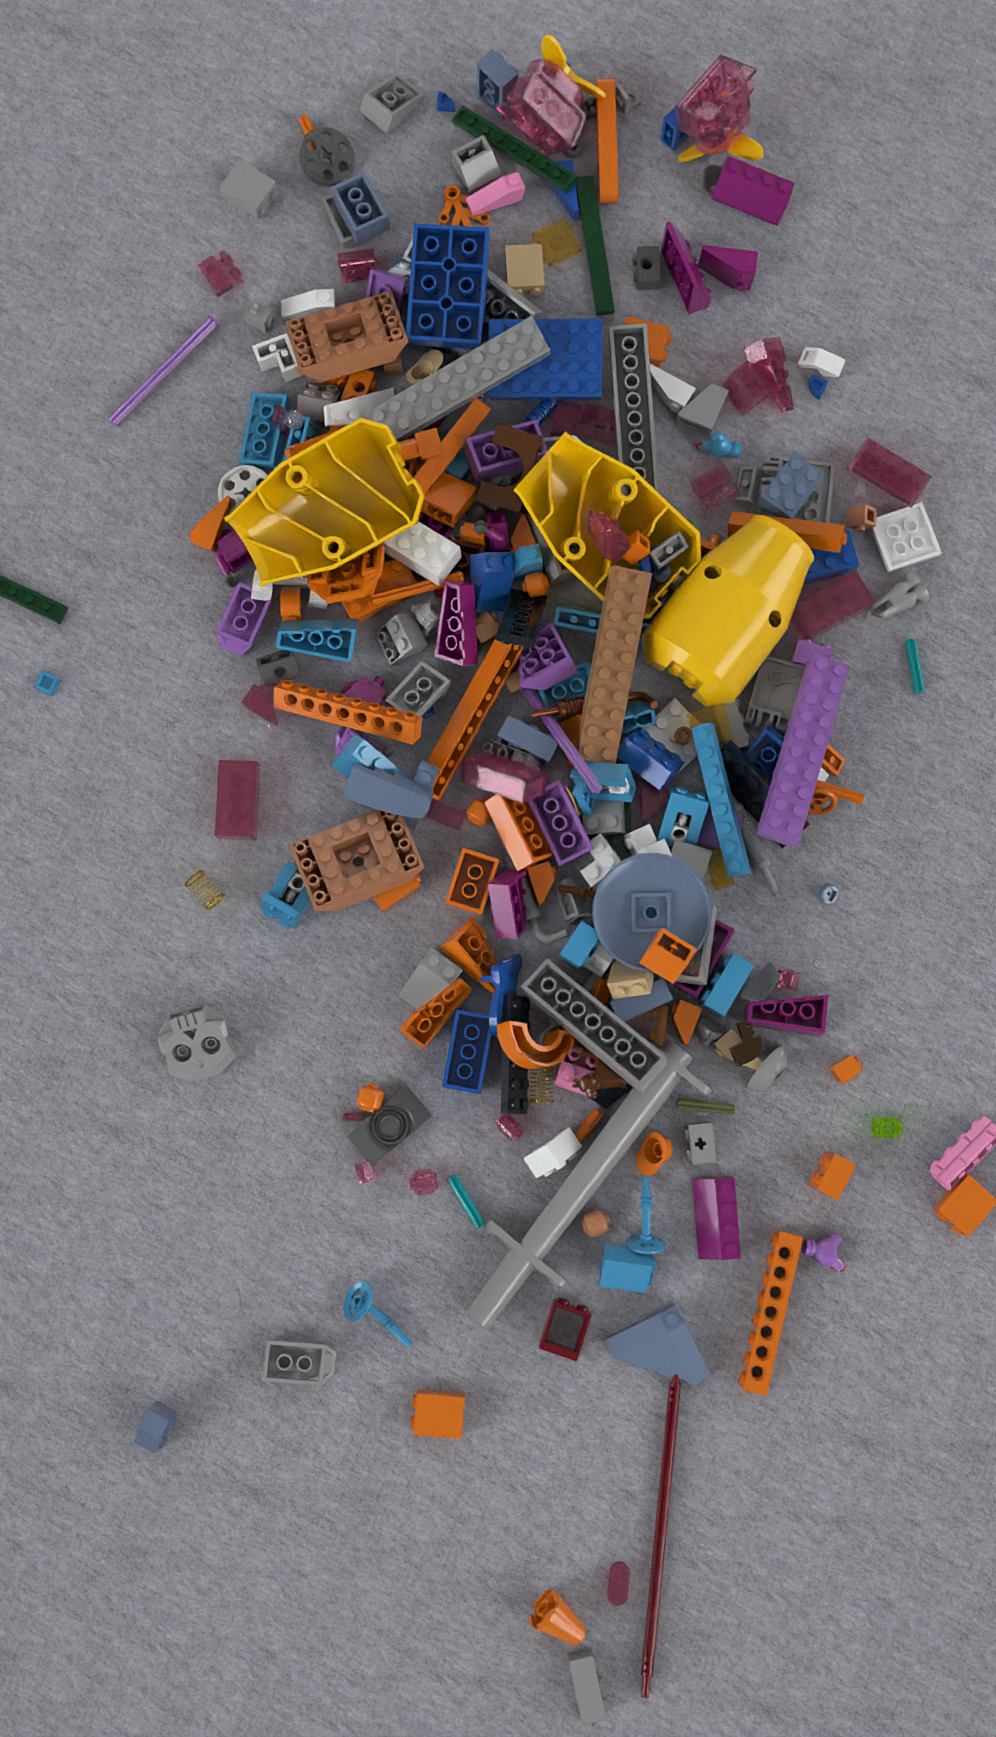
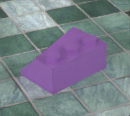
(546, 662)

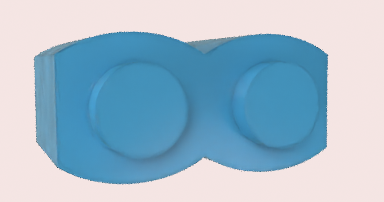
(638, 715)

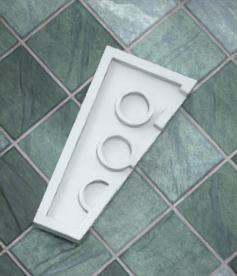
(350, 410)

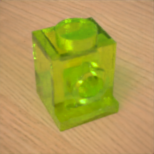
(879, 1127)

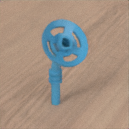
(644, 1244)
(364, 1304)

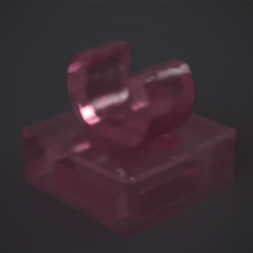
(788, 979)
(365, 1172)

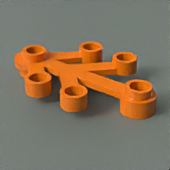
(462, 214)

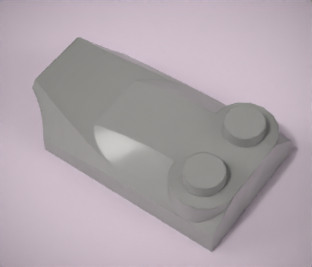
(339, 224)
(419, 690)
(298, 1362)

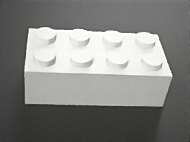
(424, 552)

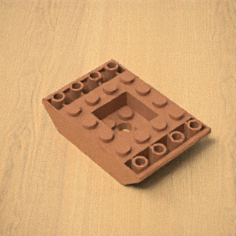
(348, 337)
(329, 859)

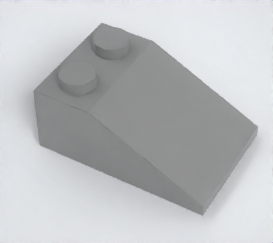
(390, 102)
(605, 818)
(430, 979)

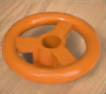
(819, 797)

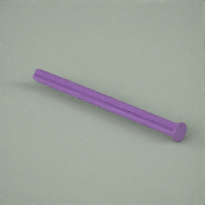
(163, 370)
(563, 741)

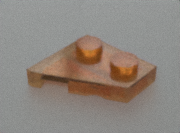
(660, 1017)

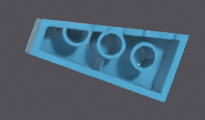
(319, 637)

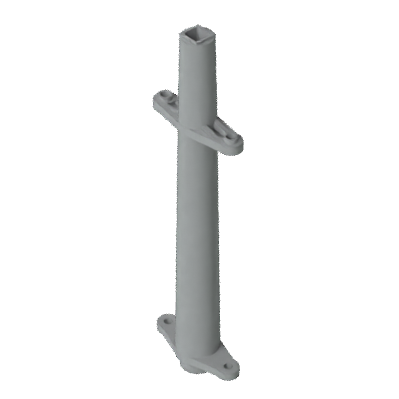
(577, 1189)

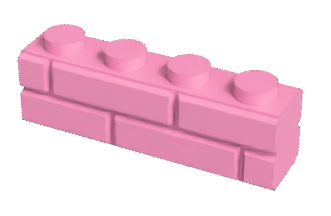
(965, 1153)

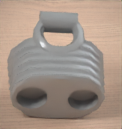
(428, 615)

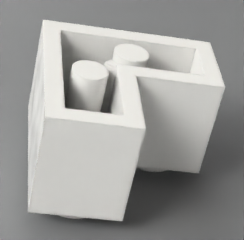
(276, 353)
(644, 841)
(605, 860)
(553, 1154)

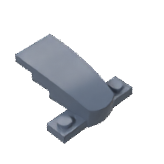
(393, 793)

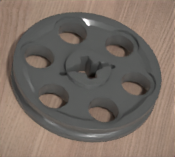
(330, 149)

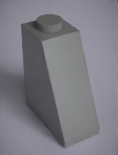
(704, 409)

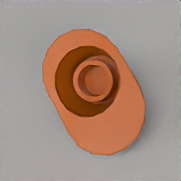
(653, 1153)

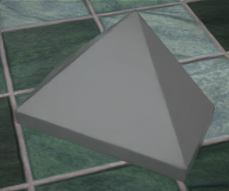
(570, 904)

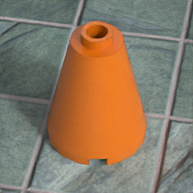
(557, 1618)

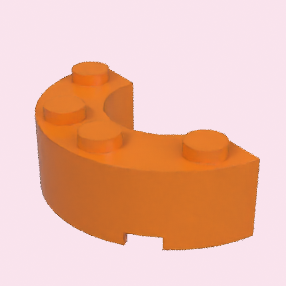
(526, 1053)

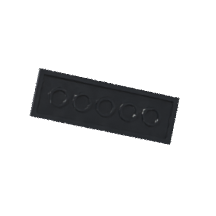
(521, 619)
(746, 781)
(514, 1078)

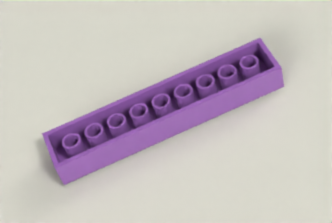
(803, 750)

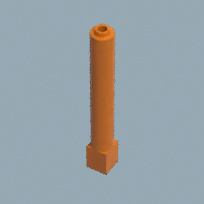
(424, 445)

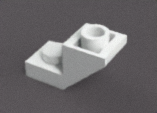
(822, 360)
(599, 961)

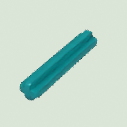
(914, 666)
(466, 1201)

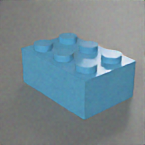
(579, 945)
(725, 984)

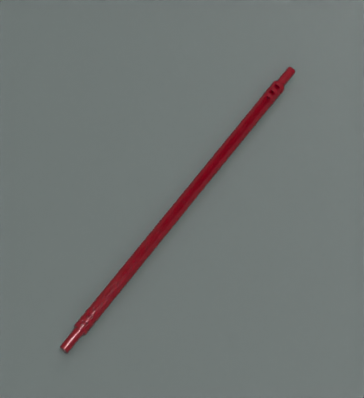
(660, 1534)

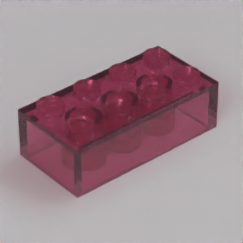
(831, 606)
(504, 776)
(237, 800)

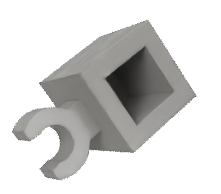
(259, 316)

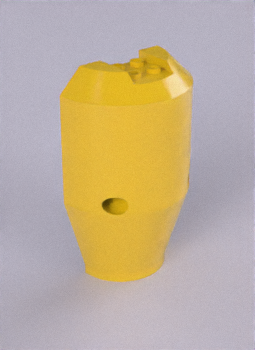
(580, 478)
(348, 499)
(727, 624)

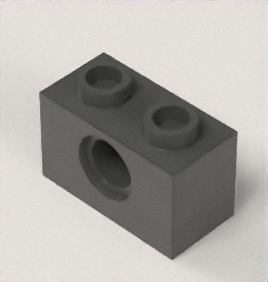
(647, 257)
(268, 664)

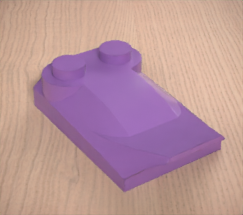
(242, 620)

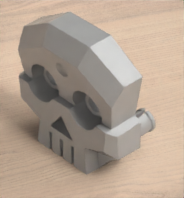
(200, 1058)

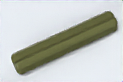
(705, 1106)

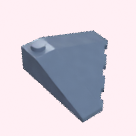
(661, 1345)

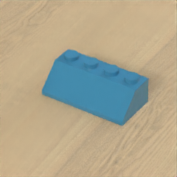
(363, 753)

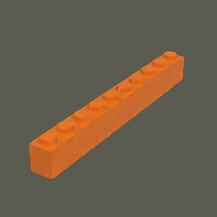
(472, 712)

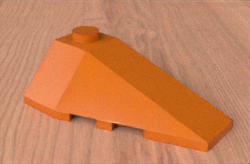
(471, 952)
(431, 1017)

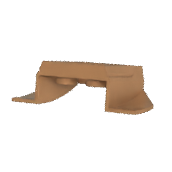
(486, 634)

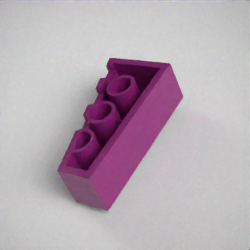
(457, 624)
(789, 1015)

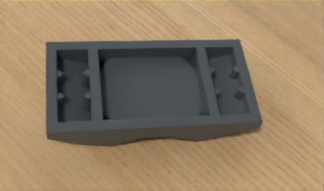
(389, 1126)

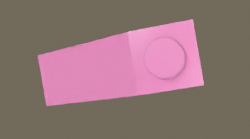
(498, 194)

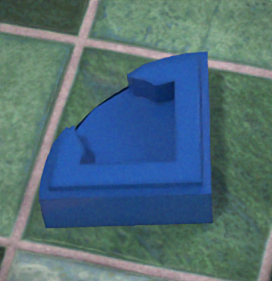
(445, 103)
(817, 386)

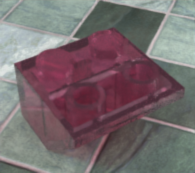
(356, 265)
(746, 387)
(607, 535)

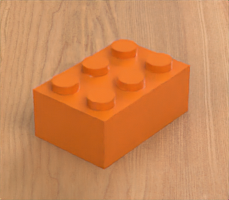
(471, 881)

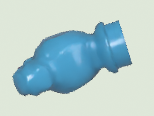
(720, 445)

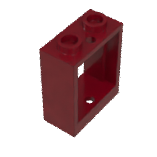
(560, 1349)

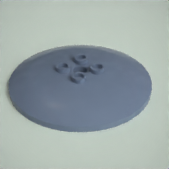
(646, 882)

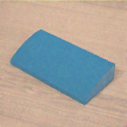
(262, 439)

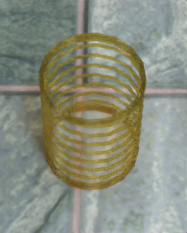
(201, 872)
(538, 1100)

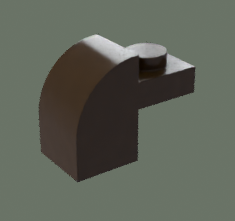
(749, 1048)

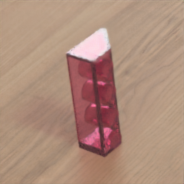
(889, 472)

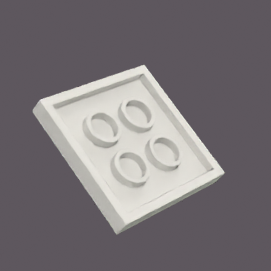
(905, 537)
(664, 729)

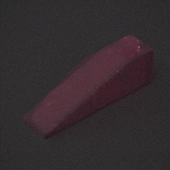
(768, 359)

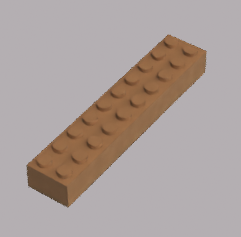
(612, 664)

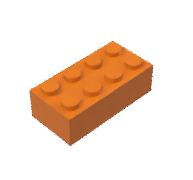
(393, 575)
(519, 831)

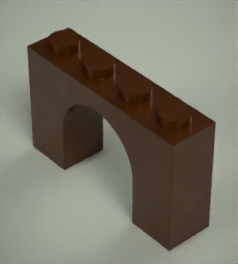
(528, 447)

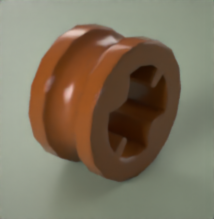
(687, 739)

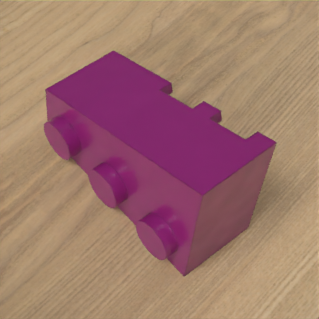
(507, 903)

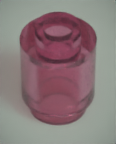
(509, 1127)

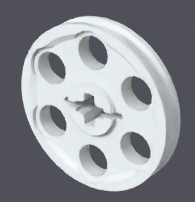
(240, 485)

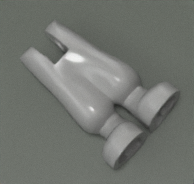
(899, 599)

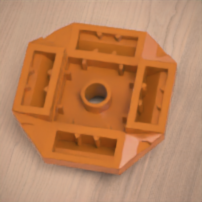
(351, 580)

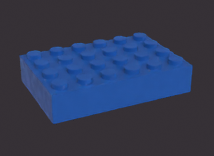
(448, 286)
(568, 373)

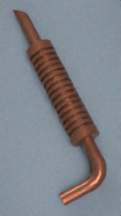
(575, 706)

